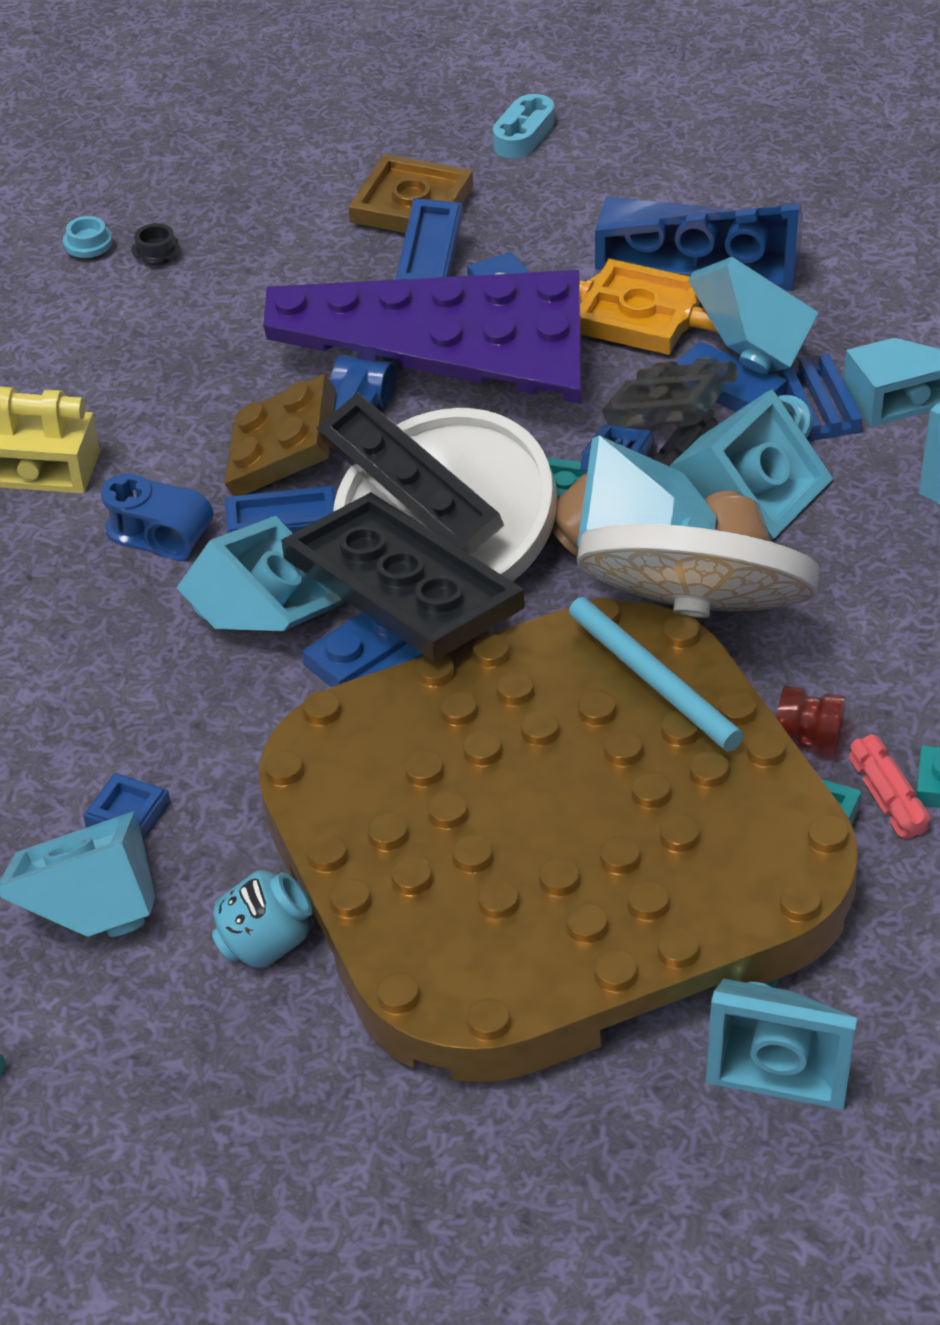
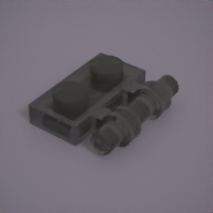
(669, 394)

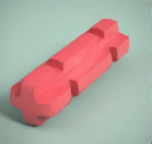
(889, 787)

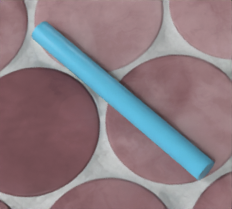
(656, 674)

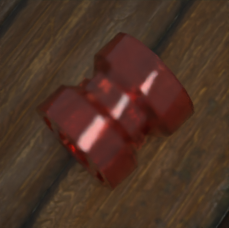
(812, 719)

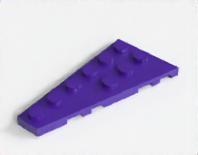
(455, 327)

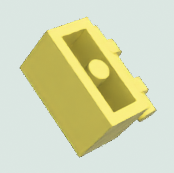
(46, 441)

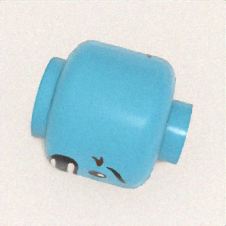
(261, 919)

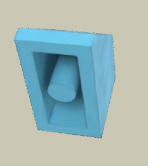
(892, 379)

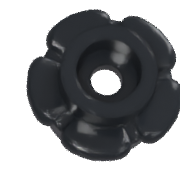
(155, 244)

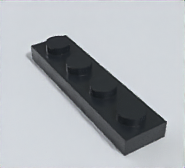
(409, 475)

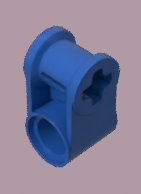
(158, 519)

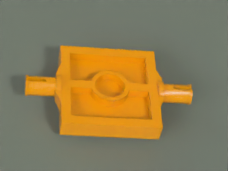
(640, 307)

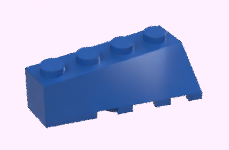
(693, 237)

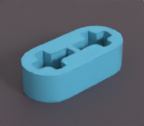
(523, 126)

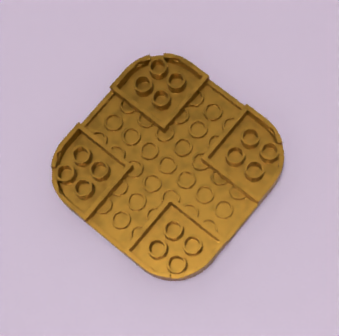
(550, 840)

